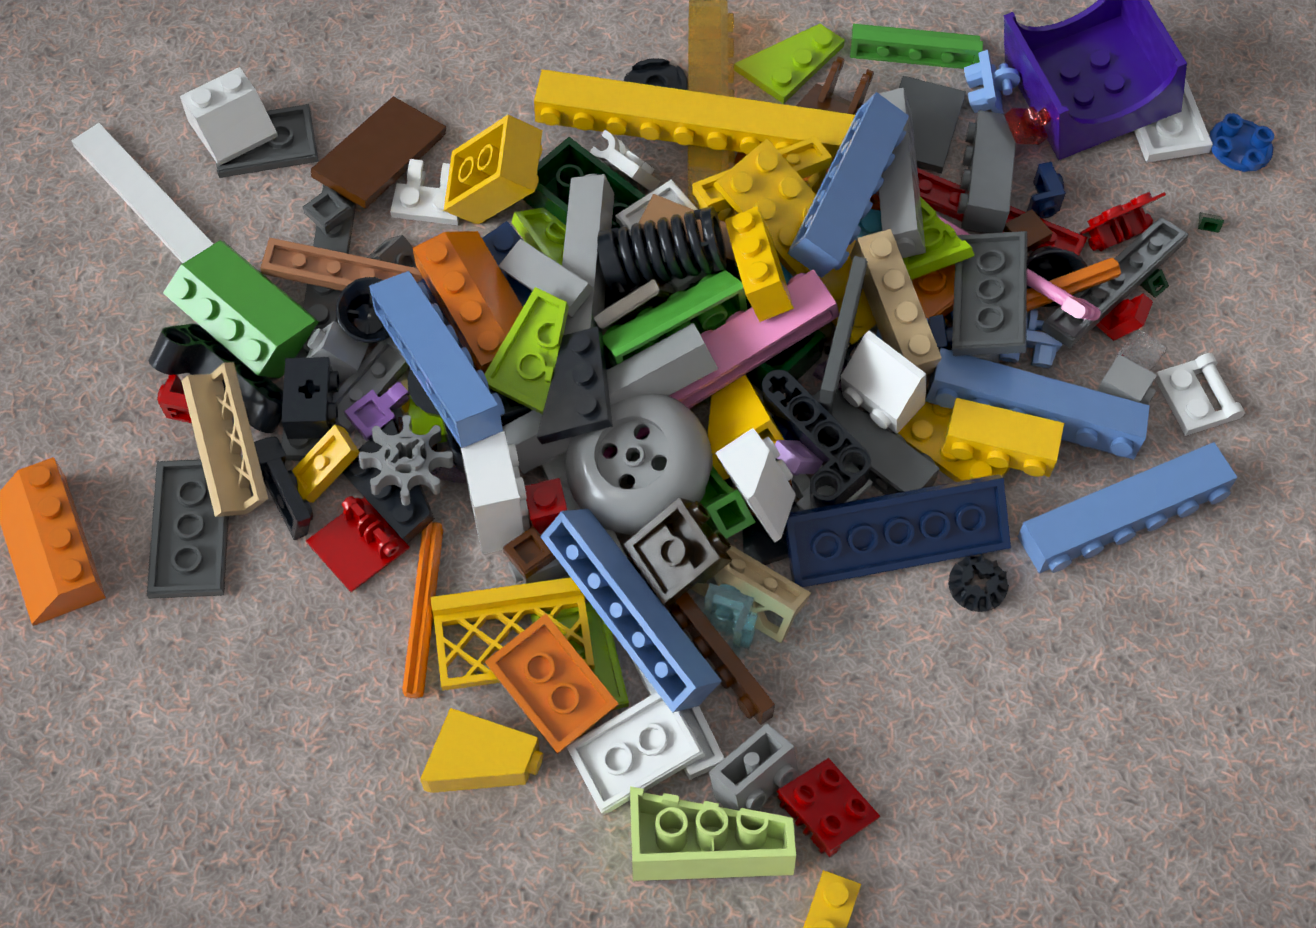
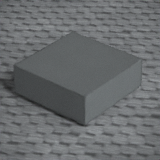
(327, 210)

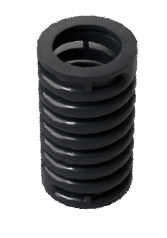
(650, 242)

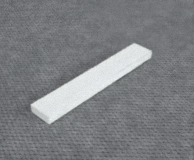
(141, 193)

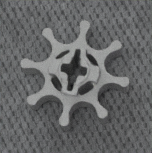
(406, 460)

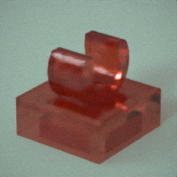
(1028, 124)

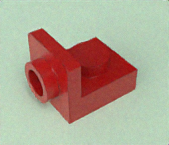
(1126, 317)
(173, 400)

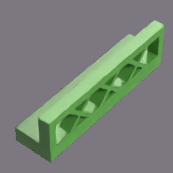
(914, 46)

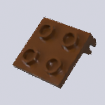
(823, 98)

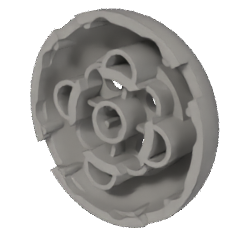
(673, 435)

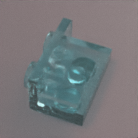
(731, 613)

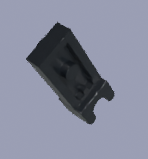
(283, 487)

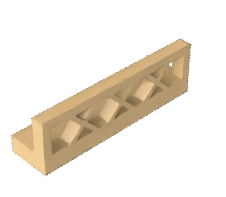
(221, 442)
(767, 587)

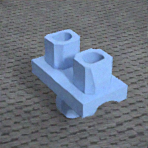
(993, 80)
(1043, 344)

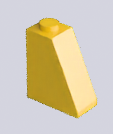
(735, 412)
(479, 755)

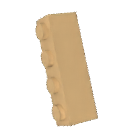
(895, 301)

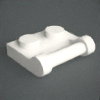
(1190, 401)

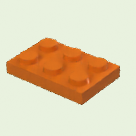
(551, 683)

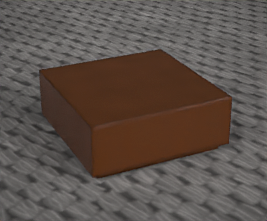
(1036, 229)
(528, 553)

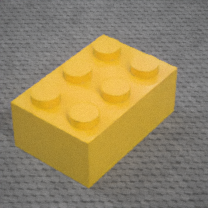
(493, 170)

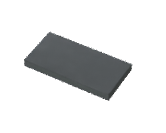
(991, 295)
(843, 333)
(186, 536)

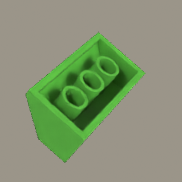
(705, 305)
(241, 309)

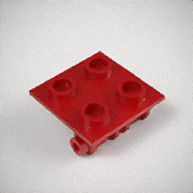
(1120, 222)
(357, 543)
(826, 806)

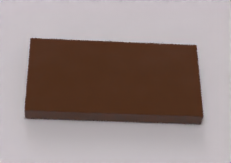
(378, 152)

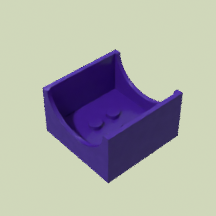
(1097, 72)

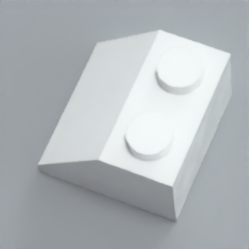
(228, 116)
(883, 383)
(760, 479)

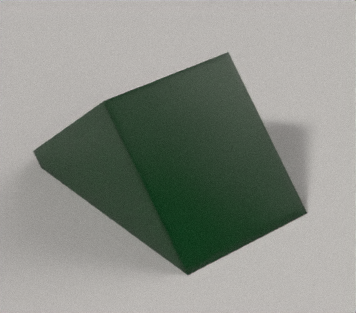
(1210, 222)
(1154, 281)

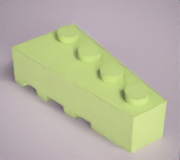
(705, 840)

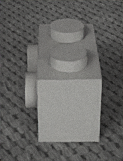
(754, 770)

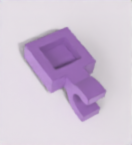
(376, 410)

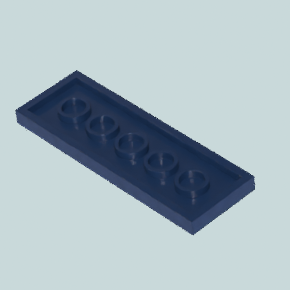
(897, 531)

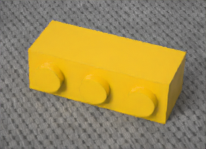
(758, 264)
(1003, 438)

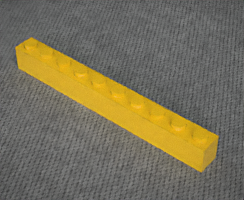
(681, 114)

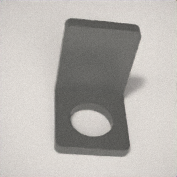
(396, 251)

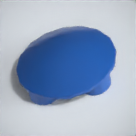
(1241, 143)

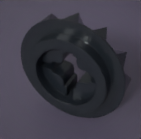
(973, 596)

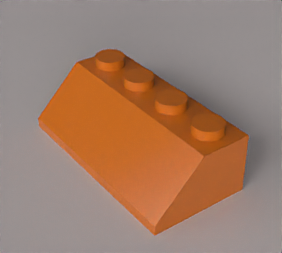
(469, 291)
(47, 543)

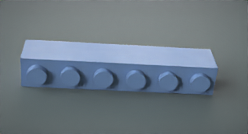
(848, 186)
(437, 359)
(1088, 415)
(1127, 507)
(630, 609)

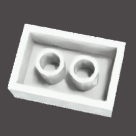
(495, 491)

